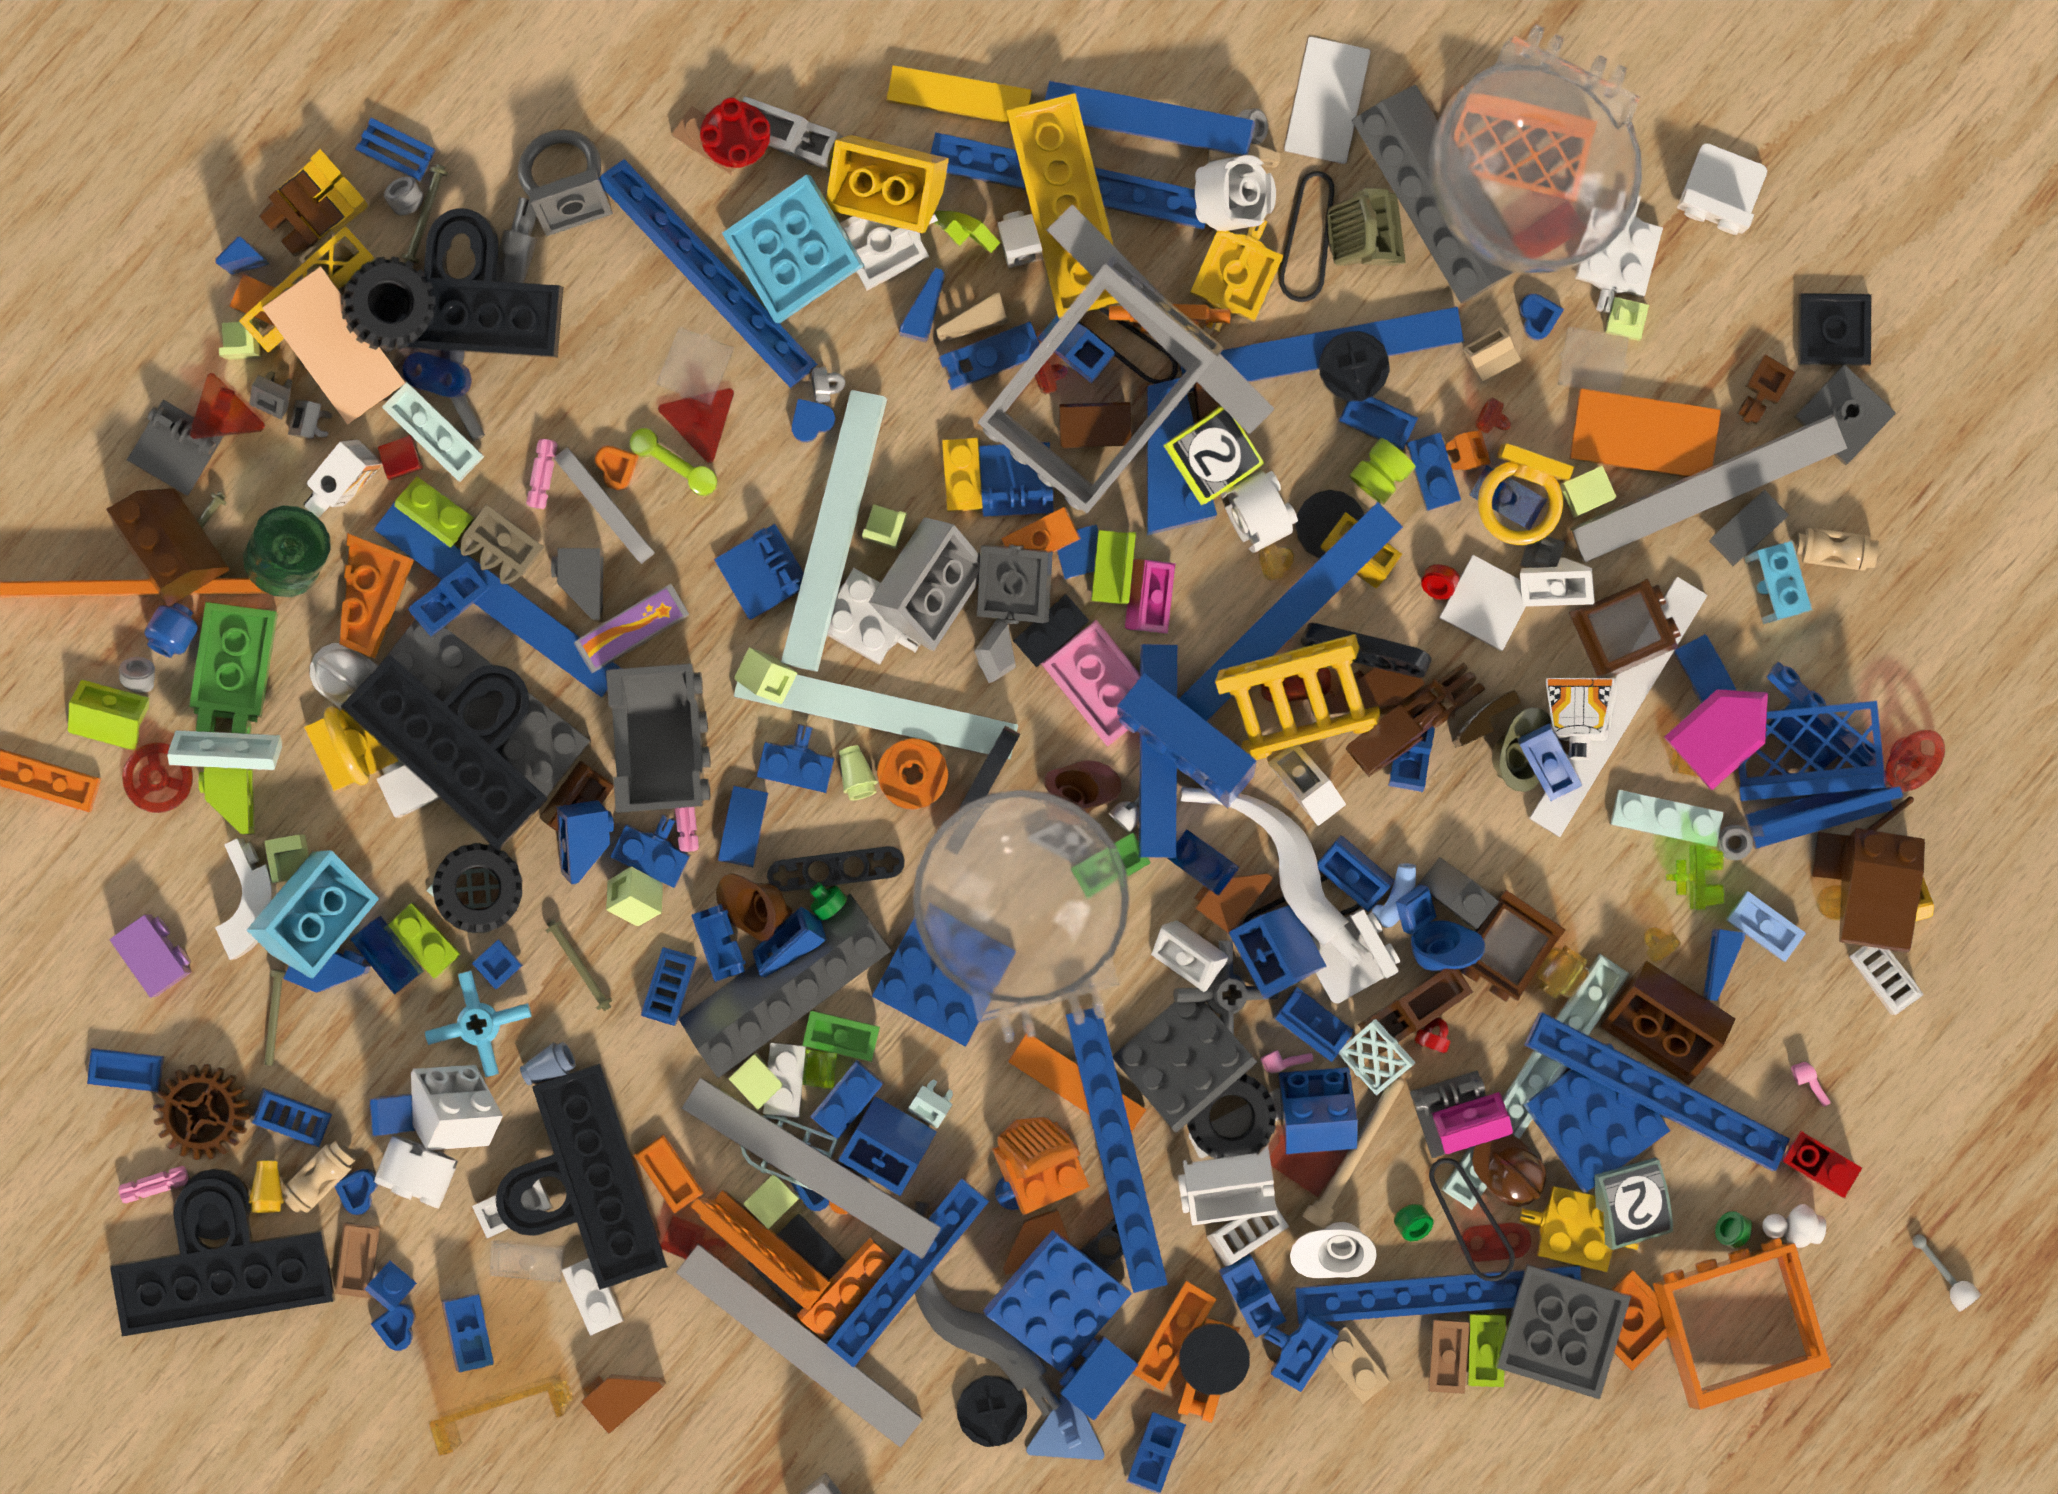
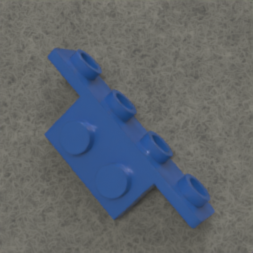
(1789, 684)

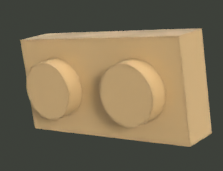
(1356, 1366)

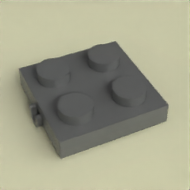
(1014, 583)

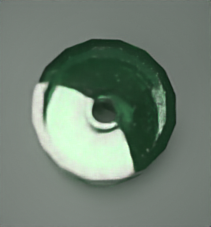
(286, 551)

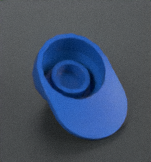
(1446, 946)

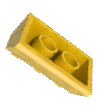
(885, 182)

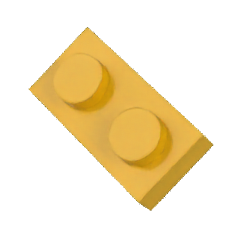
(962, 474)

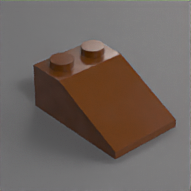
(1880, 889)

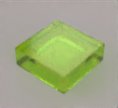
(819, 1068)

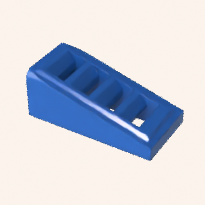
(921, 315)
(790, 941)
(1722, 955)
(660, 1015)
(272, 1124)

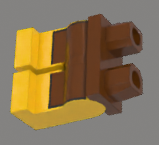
(314, 203)

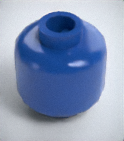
(171, 630)

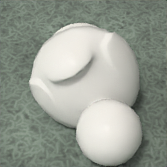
(1799, 1228)

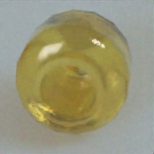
(1562, 972)

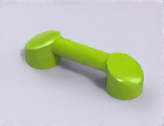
(700, 479)

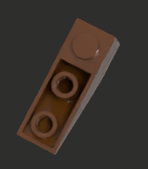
(1376, 689)

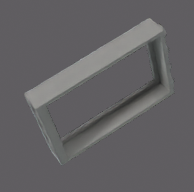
(1029, 450)

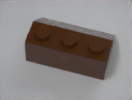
(167, 542)
(1668, 1022)

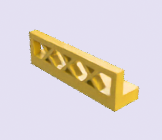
(338, 278)

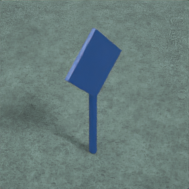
(1080, 556)

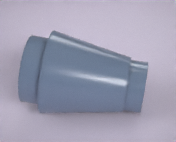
(548, 1064)

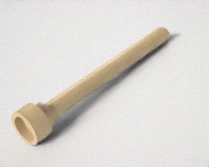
(1321, 1210)

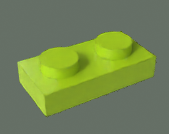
(433, 511)
(424, 940)
(1484, 1346)

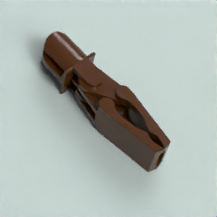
(1405, 724)

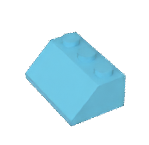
(313, 913)

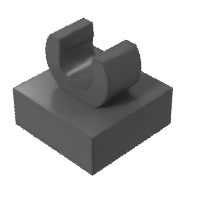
(270, 396)
(305, 419)
(1542, 553)

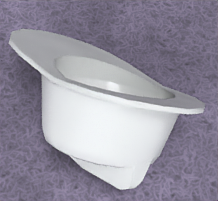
(339, 672)
(1333, 1252)

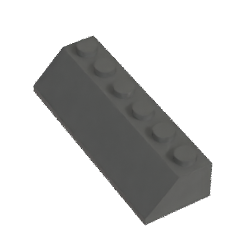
(1400, 139)
(758, 1008)

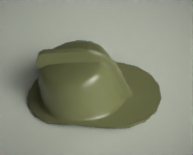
(1508, 756)

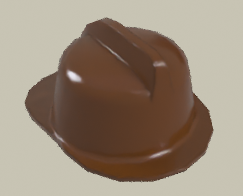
(1084, 783)
(752, 906)
(1510, 1170)

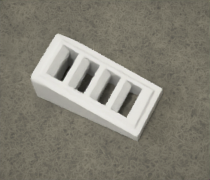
(1903, 1001)
(1223, 1250)

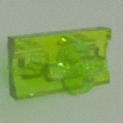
(1699, 892)

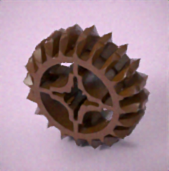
(209, 1098)

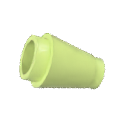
(856, 774)

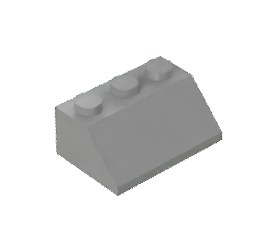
(928, 582)

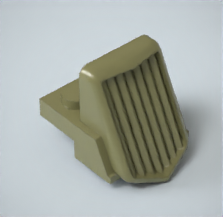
(1366, 229)

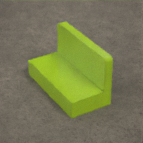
(1113, 567)
(106, 714)

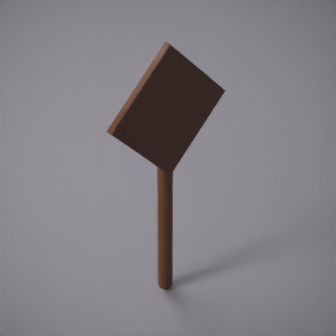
(1830, 846)

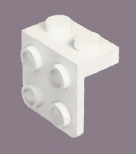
(1722, 189)
(1344, 980)

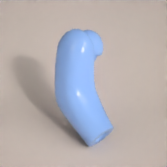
(1403, 884)

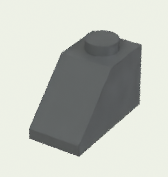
(581, 577)
(1458, 893)

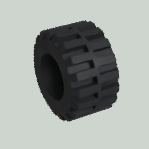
(404, 278)
(477, 919)
(1256, 1135)

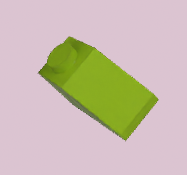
(230, 795)

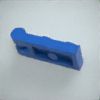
(990, 355)

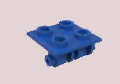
(1011, 486)
(761, 571)

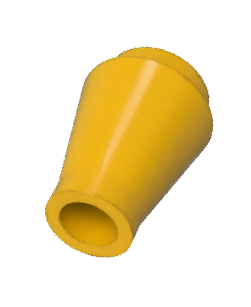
(266, 1189)

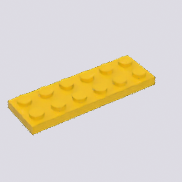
(1058, 175)

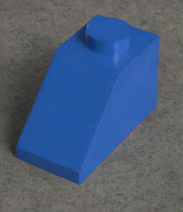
(582, 837)
(391, 1114)

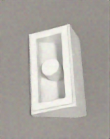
(1189, 954)

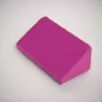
(1150, 596)
(1472, 1123)

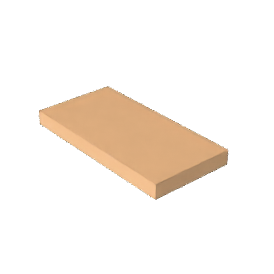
(342, 367)

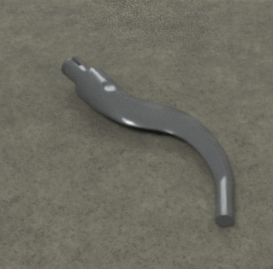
(512, 266)
(984, 1338)

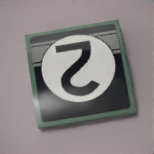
(1634, 1203)

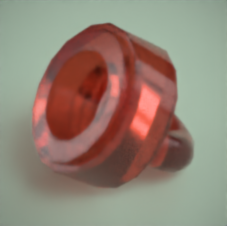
(1048, 375)
(1491, 417)

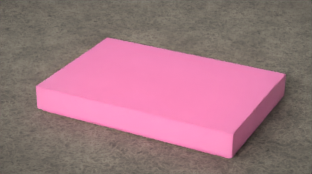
(1094, 678)

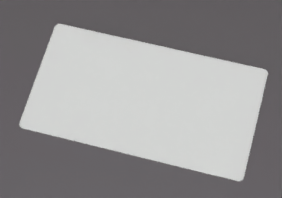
(1327, 100)

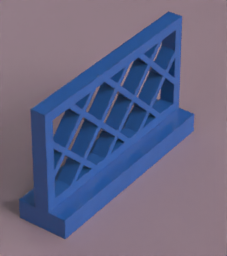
(1823, 780)
(1817, 813)

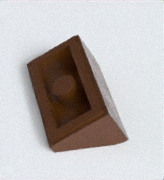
(1095, 424)
(581, 786)

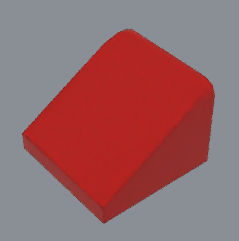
(399, 458)

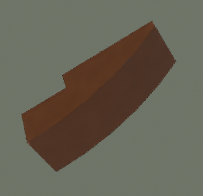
(1420, 1005)

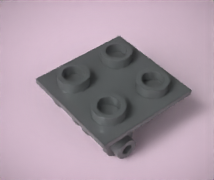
(170, 451)
(1442, 1096)

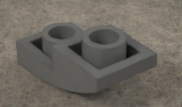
(1748, 528)

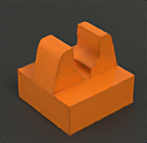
(1471, 450)

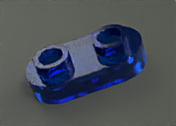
(434, 374)

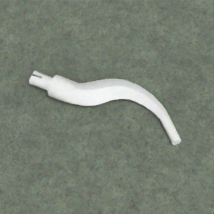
(1297, 872)

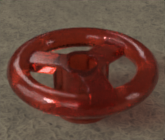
(1908, 755)
(137, 795)

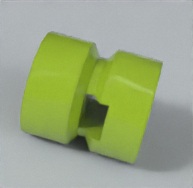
(1380, 473)

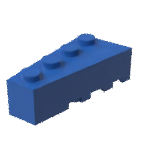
(1169, 497)
(1186, 740)

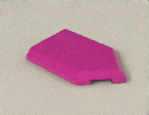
(1721, 733)

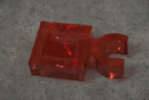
(685, 1235)

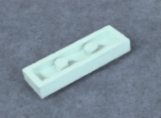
(433, 431)
(225, 750)
(1666, 818)

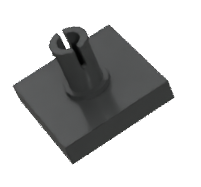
(1855, 407)

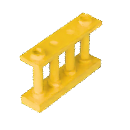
(1306, 664)

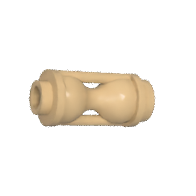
(1855, 551)
(330, 1164)

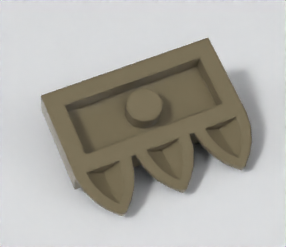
(501, 543)

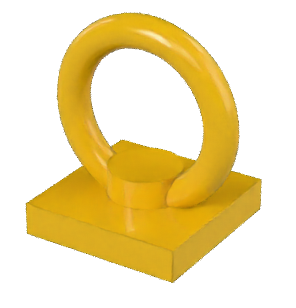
(1531, 468)
(346, 749)

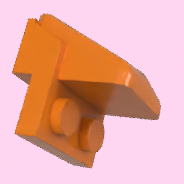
(1039, 1162)

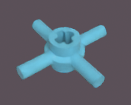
(483, 1011)

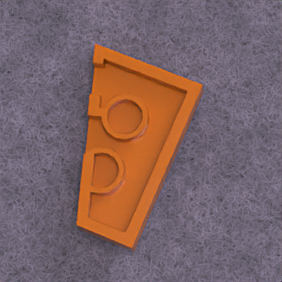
(372, 592)

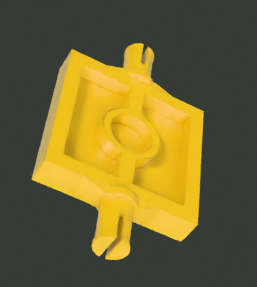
(1237, 273)
(1572, 1230)

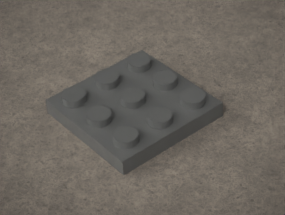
(1183, 1061)
(1563, 1331)

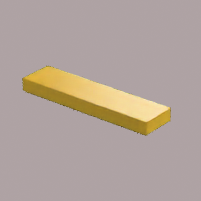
(955, 94)

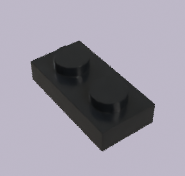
(1043, 639)

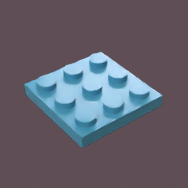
(793, 249)

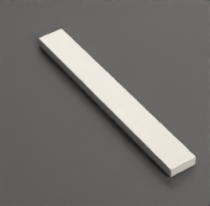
(1633, 686)

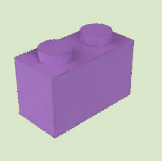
(151, 954)

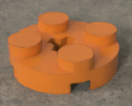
(894, 782)

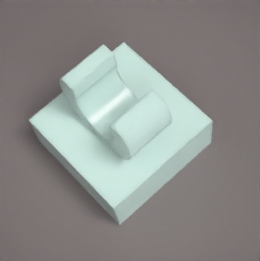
(930, 1105)

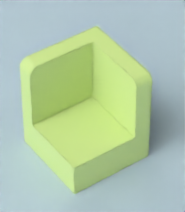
(239, 342)
(1588, 491)
(885, 526)
(765, 675)
(285, 856)
(634, 896)
(756, 1081)
(771, 1201)

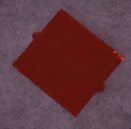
(1307, 1169)

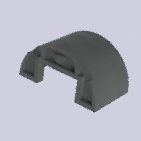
(658, 738)

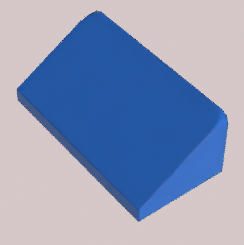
(240, 257)
(1354, 873)

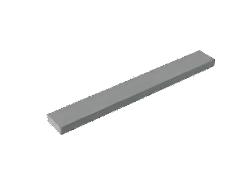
(1219, 379)
(1708, 488)
(811, 1168)
(799, 1345)

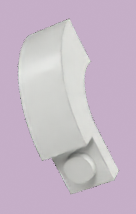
(256, 895)

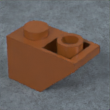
(1031, 1235)

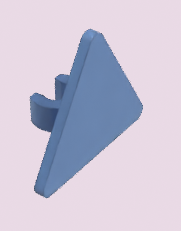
(1066, 1435)

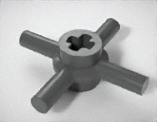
(1224, 981)

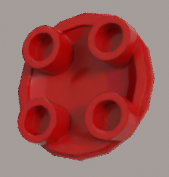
(735, 133)

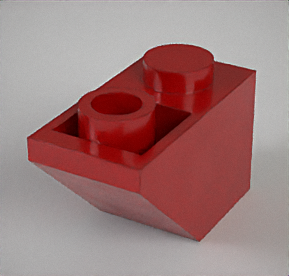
(1822, 1164)

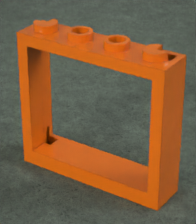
(1802, 1306)

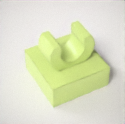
(1627, 318)

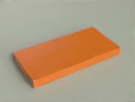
(1644, 433)

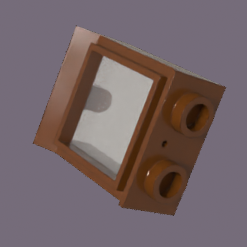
(1625, 629)
(1515, 946)

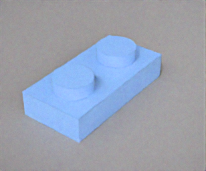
(1765, 926)

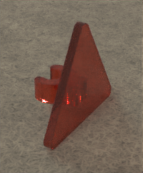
(222, 412)
(699, 422)

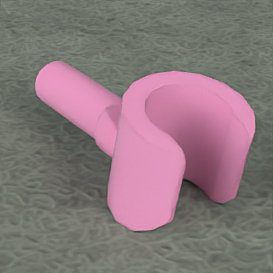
(1273, 1061)
(1805, 1073)

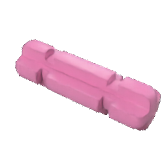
(541, 473)
(686, 826)
(153, 1184)

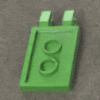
(232, 666)

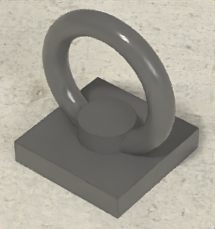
(570, 199)

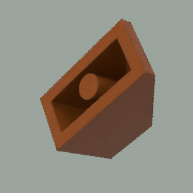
(1233, 901)
(618, 1397)

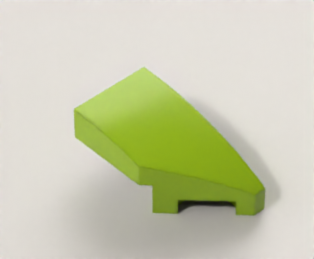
(961, 226)

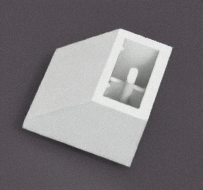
(453, 1107)

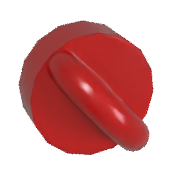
(1440, 581)
(1435, 1042)

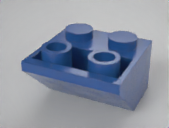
(1277, 950)
(1318, 1110)
(887, 1146)

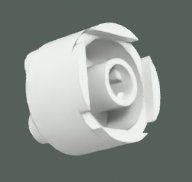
(1234, 193)
(1259, 510)
(415, 1172)

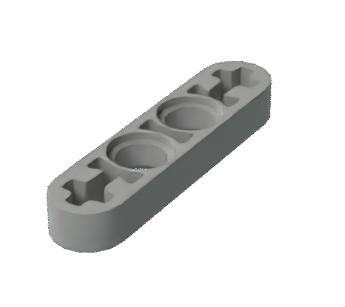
(604, 505)

